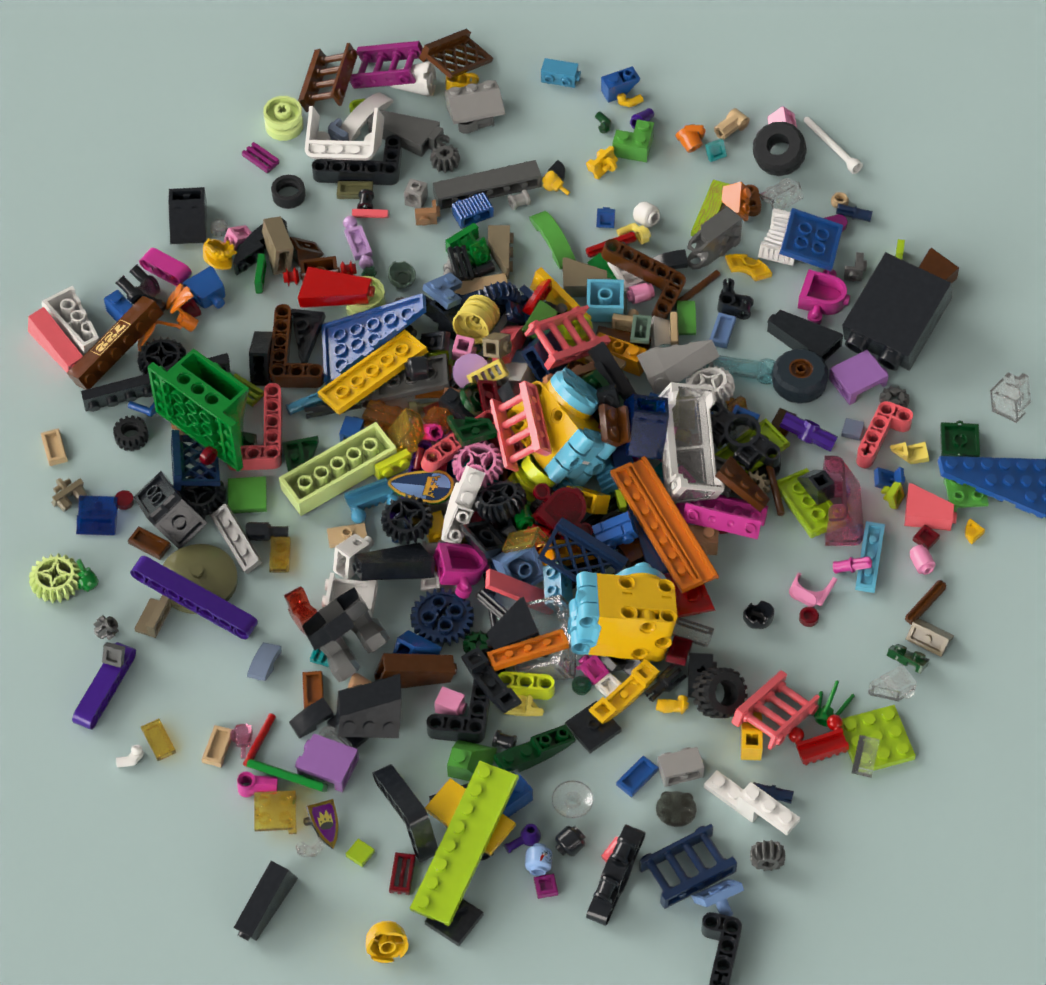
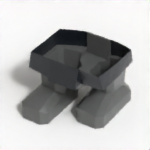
(336, 619)

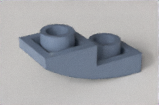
(263, 661)

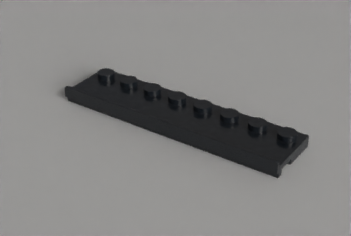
(130, 389)

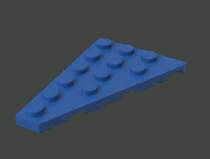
(358, 335)
(1007, 479)

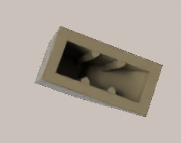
(277, 244)
(576, 275)

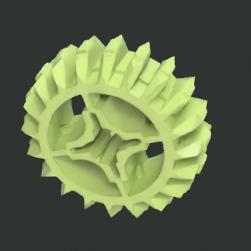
(49, 570)

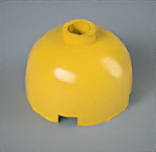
(386, 941)

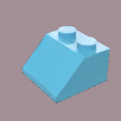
(604, 299)

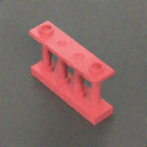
(568, 353)
(536, 426)
(767, 693)

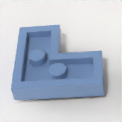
(442, 290)

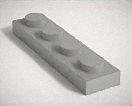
(236, 538)

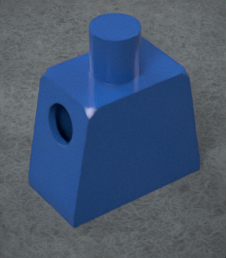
(207, 288)

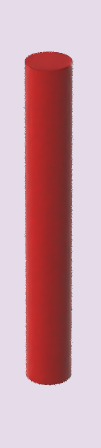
(260, 738)

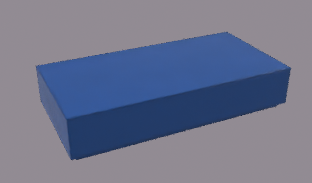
(637, 776)

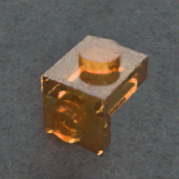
(438, 416)

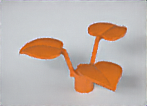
(185, 320)

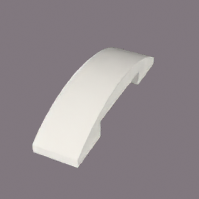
(361, 113)

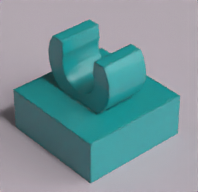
(716, 150)

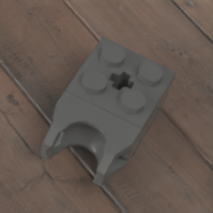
(715, 238)

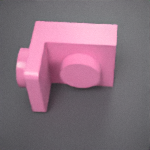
(237, 235)

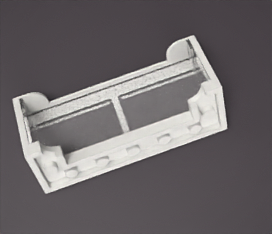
(689, 447)

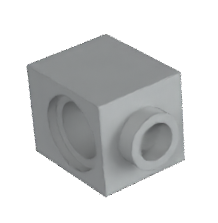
(415, 193)

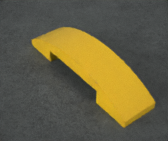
(625, 693)

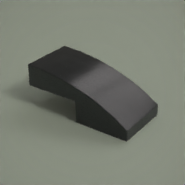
(673, 259)
(307, 719)

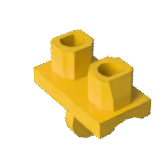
(605, 161)

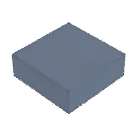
(852, 429)

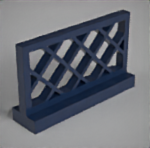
(180, 460)
(586, 543)

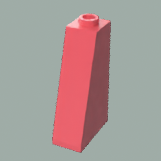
(53, 339)

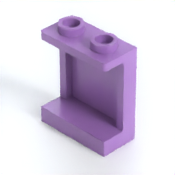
(857, 375)
(328, 761)

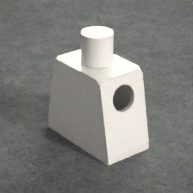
(345, 554)

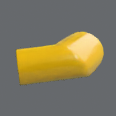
(629, 102)

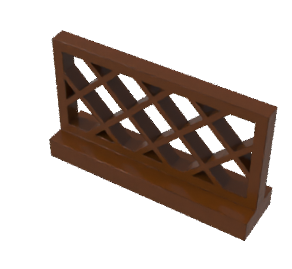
(448, 45)

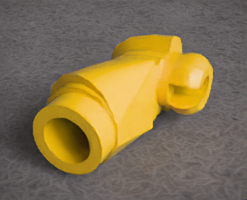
(670, 705)

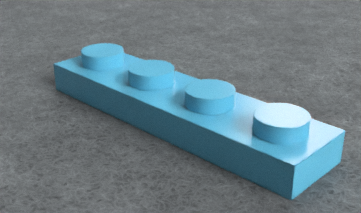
(871, 548)

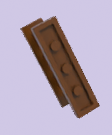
(316, 72)

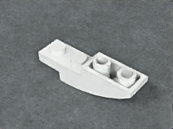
(460, 505)

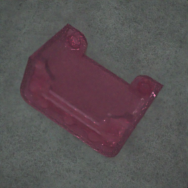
(844, 519)

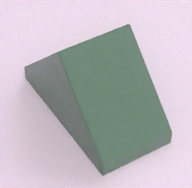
(641, 329)

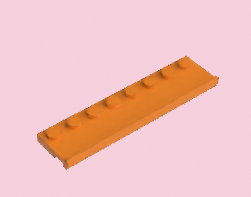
(664, 524)

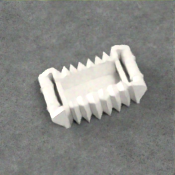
(772, 243)

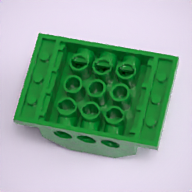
(202, 403)

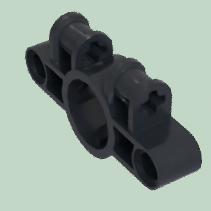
(745, 453)
(615, 875)

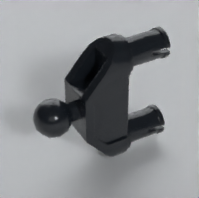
(149, 287)

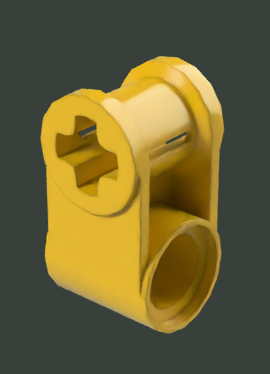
(461, 80)

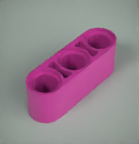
(165, 266)

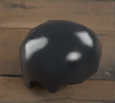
(758, 615)

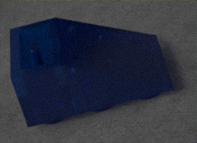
(647, 425)

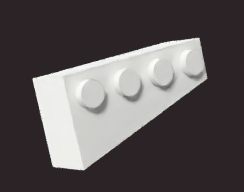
(72, 319)

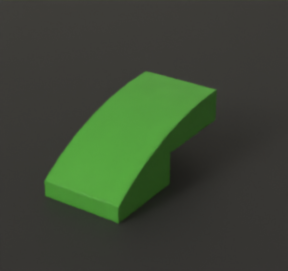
(686, 317)

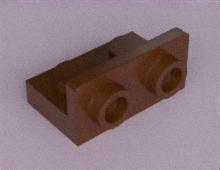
(614, 425)

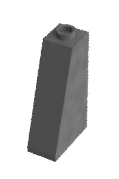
(411, 130)

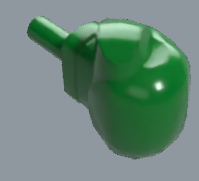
(87, 578)

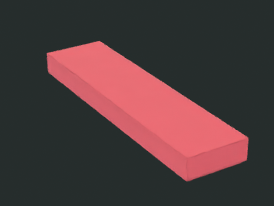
(512, 587)

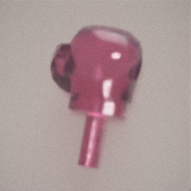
(242, 737)

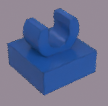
(605, 217)

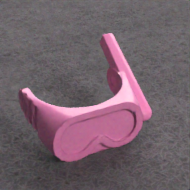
(809, 597)

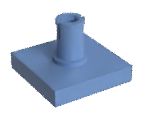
(718, 895)

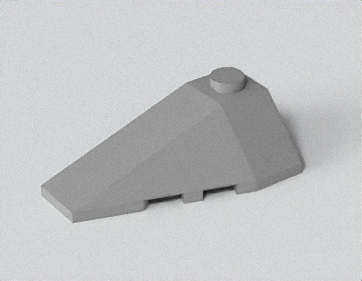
(675, 362)

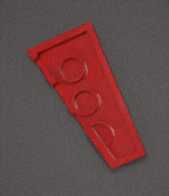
(692, 601)

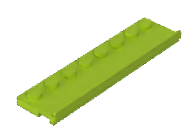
(464, 843)

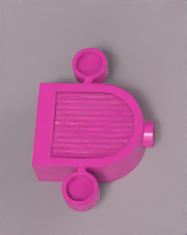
(822, 294)
(459, 566)

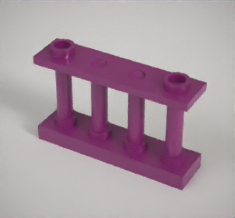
(383, 53)

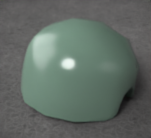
(401, 274)

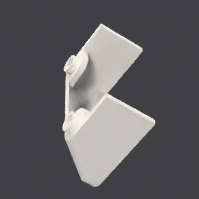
(320, 146)

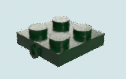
(959, 439)

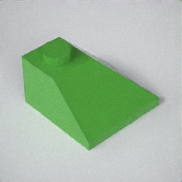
(465, 758)

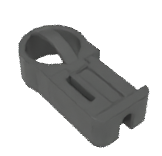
(471, 126)

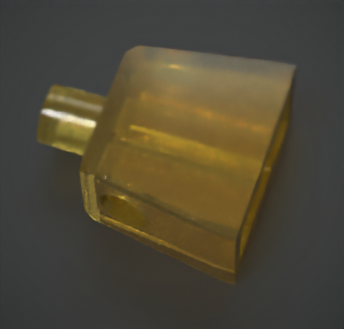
(406, 430)

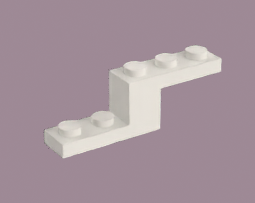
(752, 802)

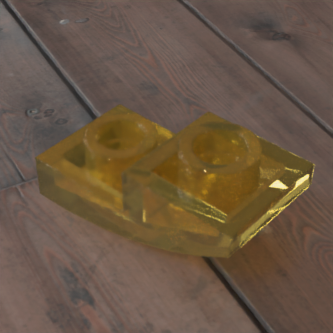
(280, 554)

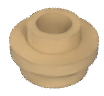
(839, 198)

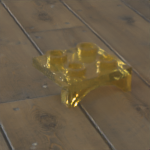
(275, 811)

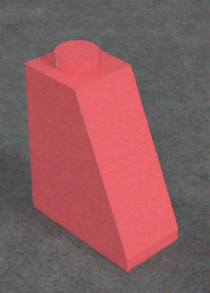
(928, 509)

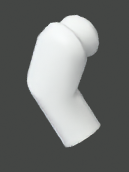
(132, 759)

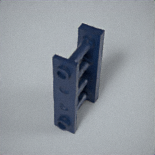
(688, 885)

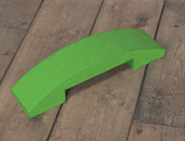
(553, 236)

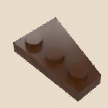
(742, 484)

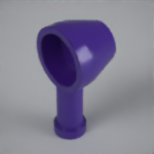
(525, 838)

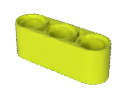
(535, 683)

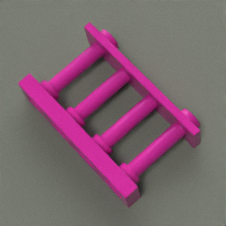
(726, 515)

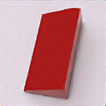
(540, 293)

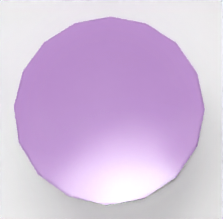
(465, 365)

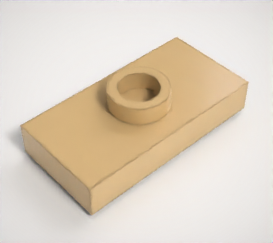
(339, 534)

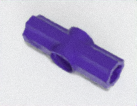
(808, 431)

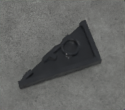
(307, 328)

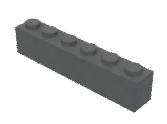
(491, 182)

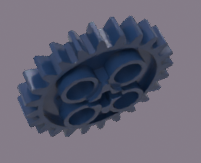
(427, 609)

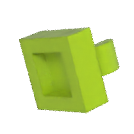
(893, 494)

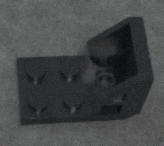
(169, 510)

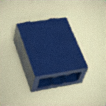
(536, 356)

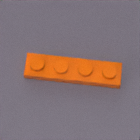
(528, 650)

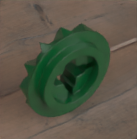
(471, 639)

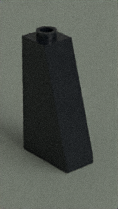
(804, 334)
(393, 563)
(265, 901)

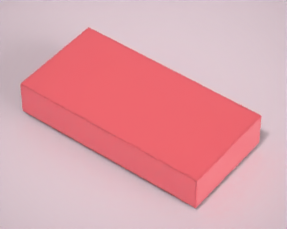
(370, 213)

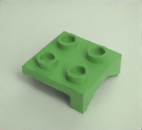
(964, 495)

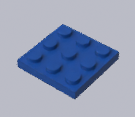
(811, 239)

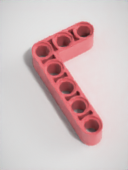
(272, 432)
(452, 445)

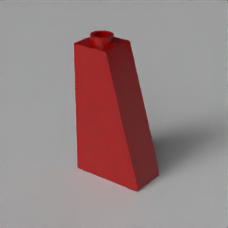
(334, 289)

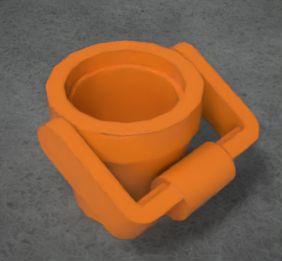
(691, 137)

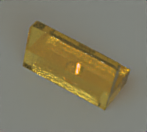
(525, 539)

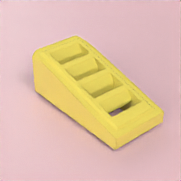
(501, 365)

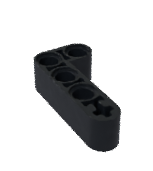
(725, 939)

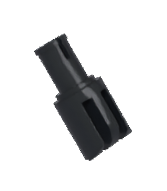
(264, 531)
(663, 683)

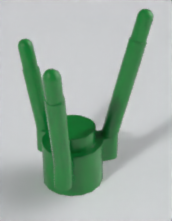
(823, 713)

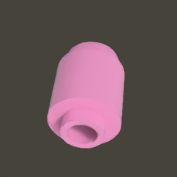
(640, 293)
(922, 559)

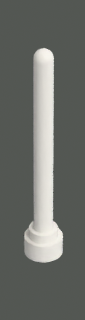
(853, 164)

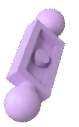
(358, 242)

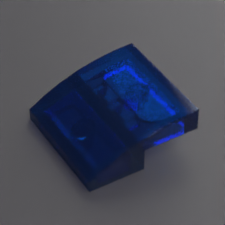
(97, 515)

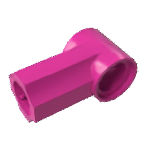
(432, 432)
(257, 784)

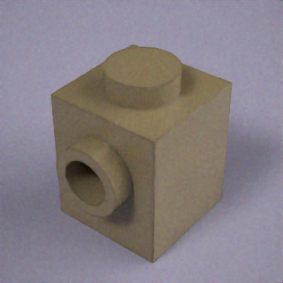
(496, 345)

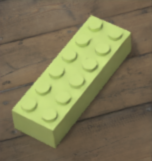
(336, 469)

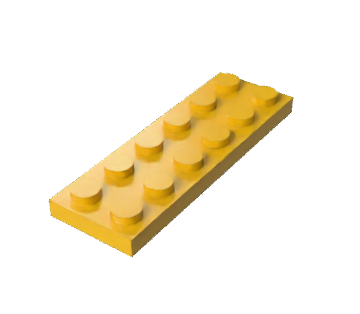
(371, 372)

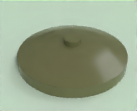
(206, 567)

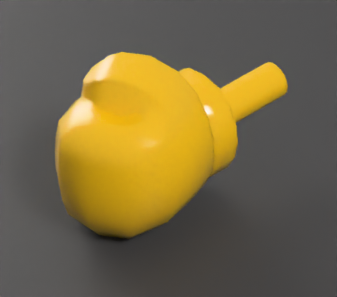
(552, 181)

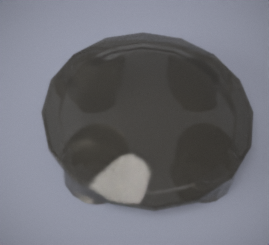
(676, 808)

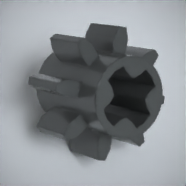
(106, 627)

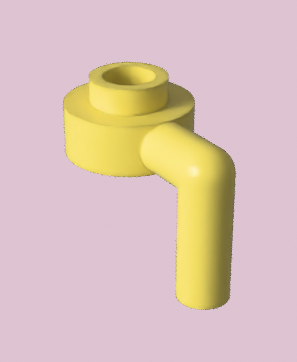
(642, 233)

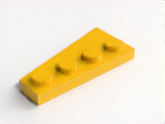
(557, 294)

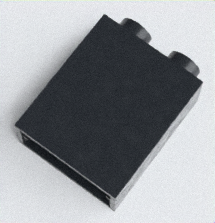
(896, 312)

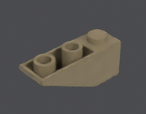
(499, 243)

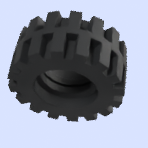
(130, 424)

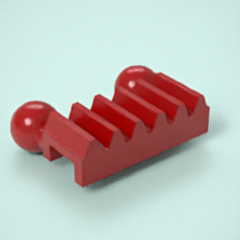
(822, 745)

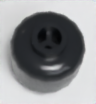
(418, 368)
(570, 841)

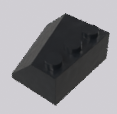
(370, 709)

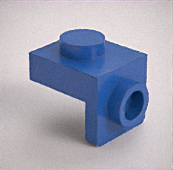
(886, 478)

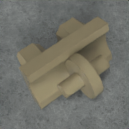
(61, 498)

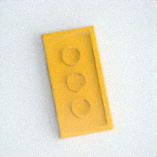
(445, 804)

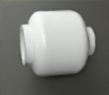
(646, 214)

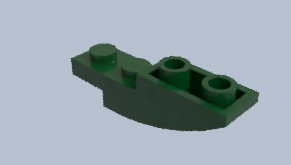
(537, 750)

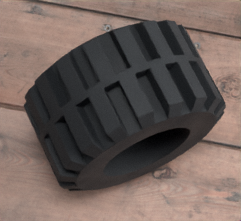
(706, 692)

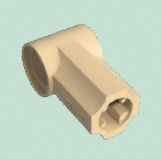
(734, 121)

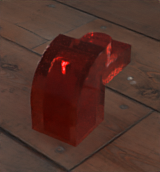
(299, 607)

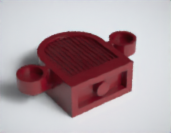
(563, 503)

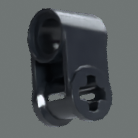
(734, 304)

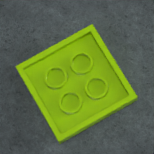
(883, 725)

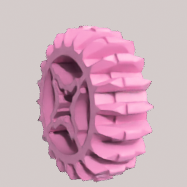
(480, 454)

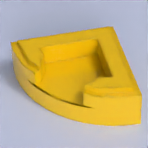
(973, 531)

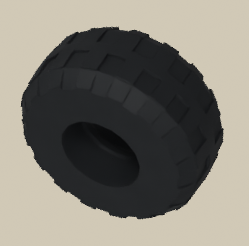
(783, 163)

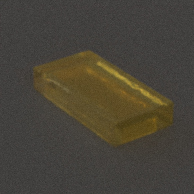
(158, 739)

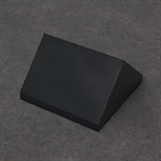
(484, 539)

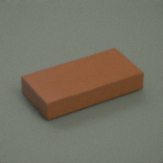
(312, 687)

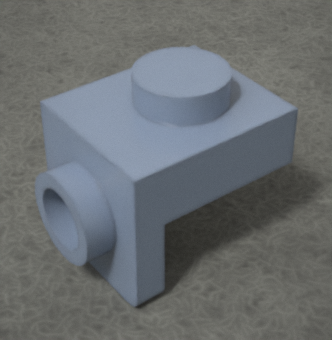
(336, 132)

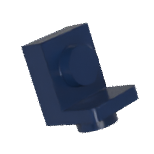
(515, 313)

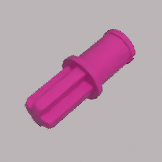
(852, 564)

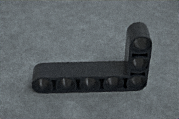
(380, 172)
(466, 724)
(409, 810)

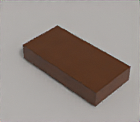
(149, 543)

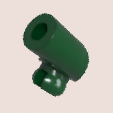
(605, 122)

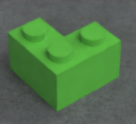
(634, 144)

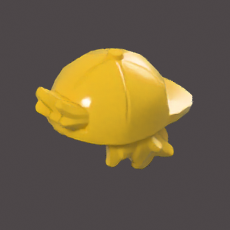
(218, 253)

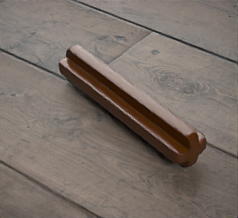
(925, 602)

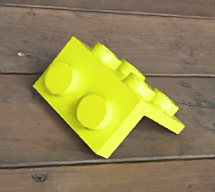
(393, 464)

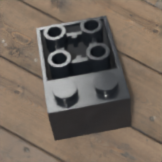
(187, 215)

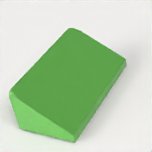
(541, 312)

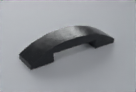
(489, 681)

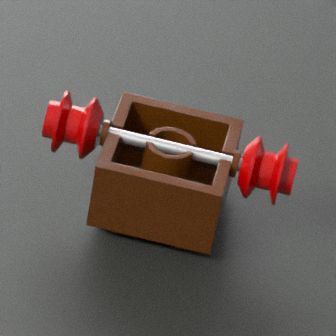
(325, 263)

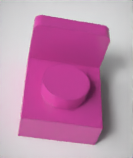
(592, 668)

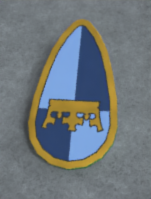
(430, 486)

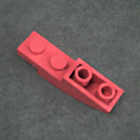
(517, 339)

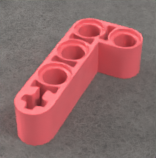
(896, 418)

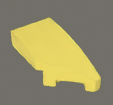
(913, 453)
(527, 708)

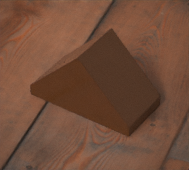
(305, 250)

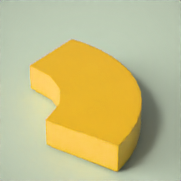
(742, 263)

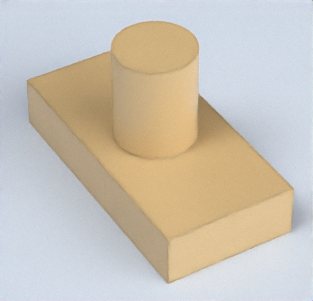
(623, 322)

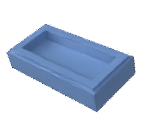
(723, 330)

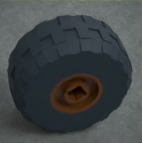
(800, 376)

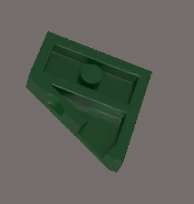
(472, 429)
(299, 451)

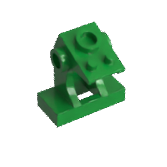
(477, 250)

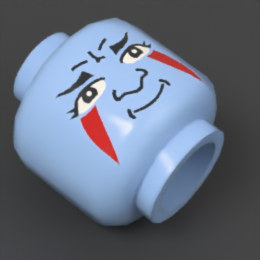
(538, 859)

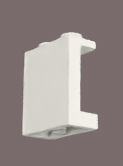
(336, 587)

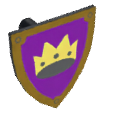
(324, 821)

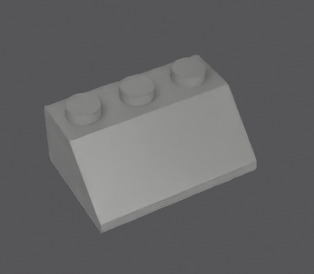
(474, 102)

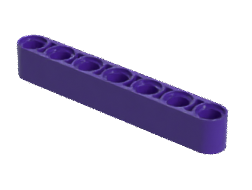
(194, 597)

